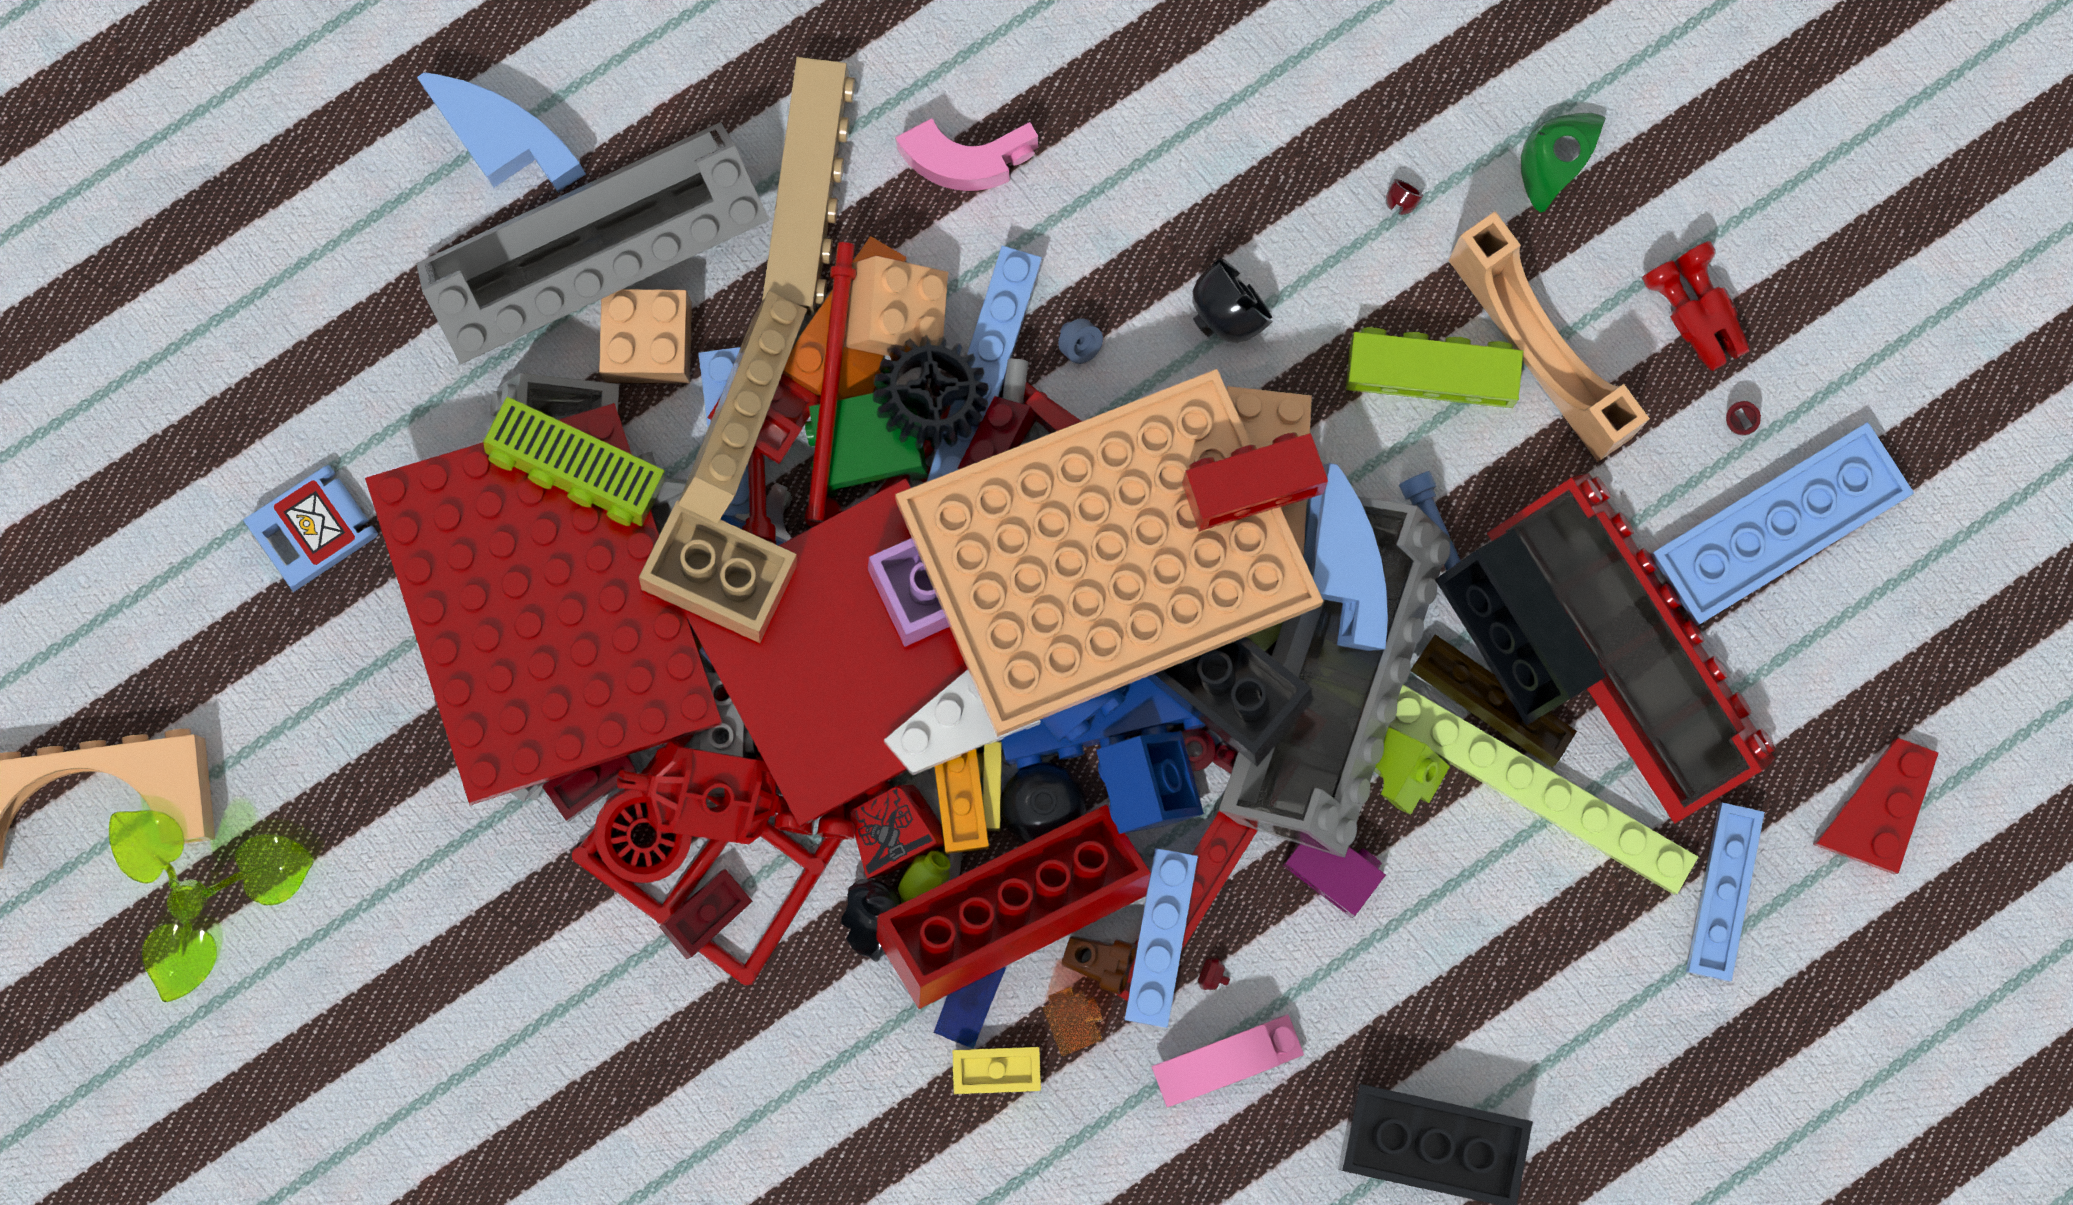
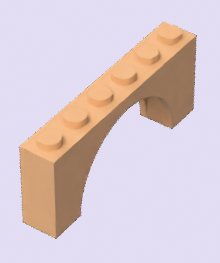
(1492, 269)
(164, 771)

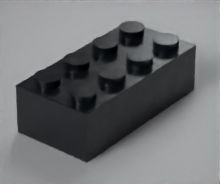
(1520, 627)
(1238, 695)
(1435, 1145)

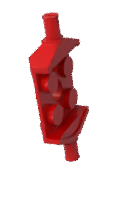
(683, 778)

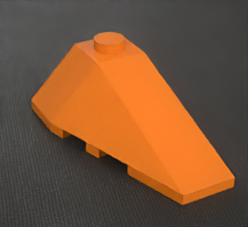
(858, 367)

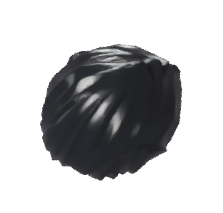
(865, 902)

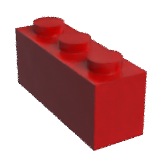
(1254, 480)

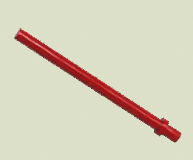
(842, 275)

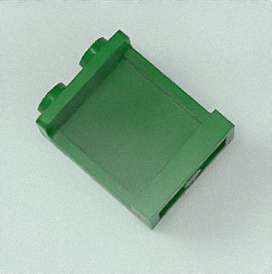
(863, 446)

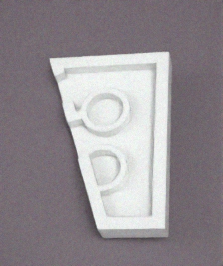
(945, 728)

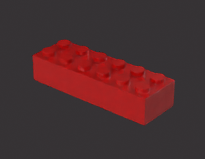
(1012, 906)

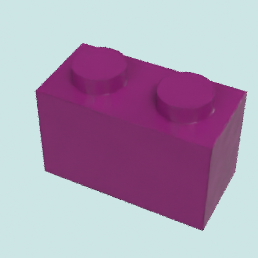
(1338, 879)

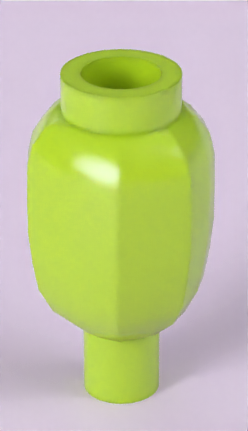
(923, 875)

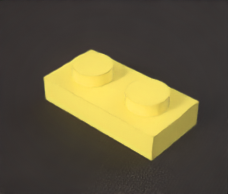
(991, 771)
(996, 1070)

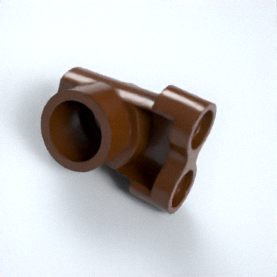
(1107, 963)

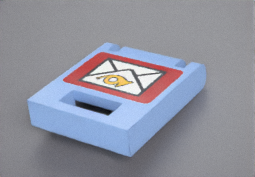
(317, 523)

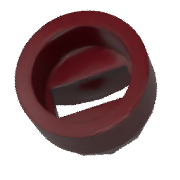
(1403, 195)
(1751, 413)

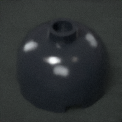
(1228, 305)
(1041, 800)

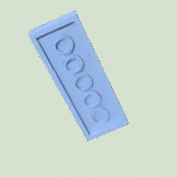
(1782, 524)

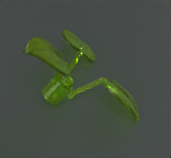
(145, 846)

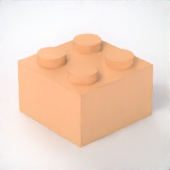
(894, 303)
(645, 336)

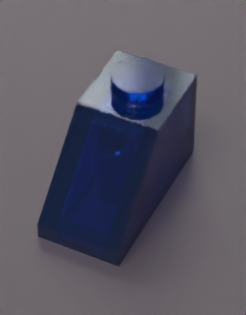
(968, 1009)

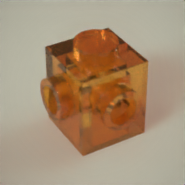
(1073, 1020)

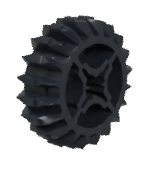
(963, 386)

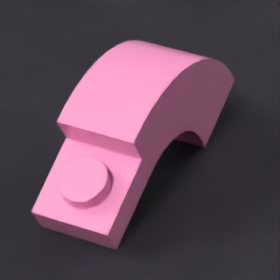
(965, 166)
(1227, 1061)

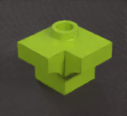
(1409, 771)

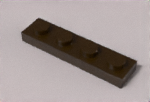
(1484, 697)

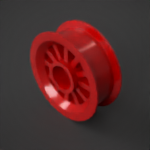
(613, 860)

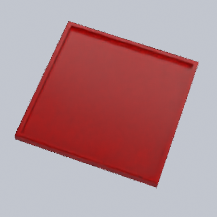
(831, 665)

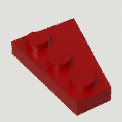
(1883, 809)

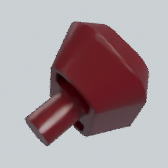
(1225, 756)
(1212, 975)

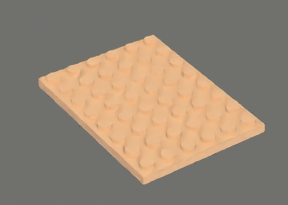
(1084, 561)

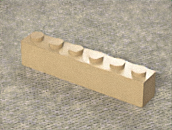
(807, 182)
(742, 408)

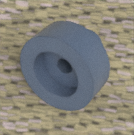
(1080, 340)

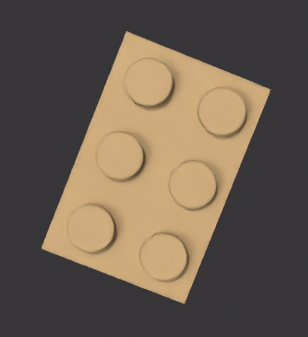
(718, 572)

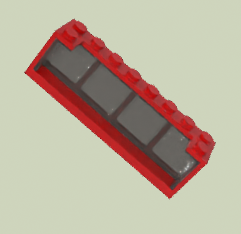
(1660, 683)

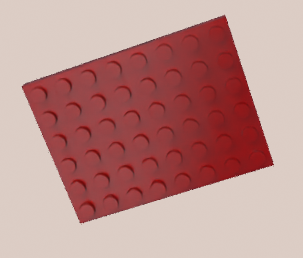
(536, 619)

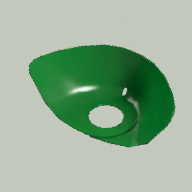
(1540, 168)

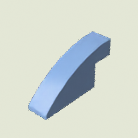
(500, 132)
(1347, 562)

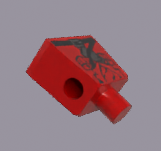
(894, 828)

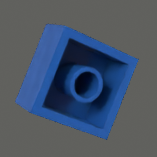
(1149, 782)

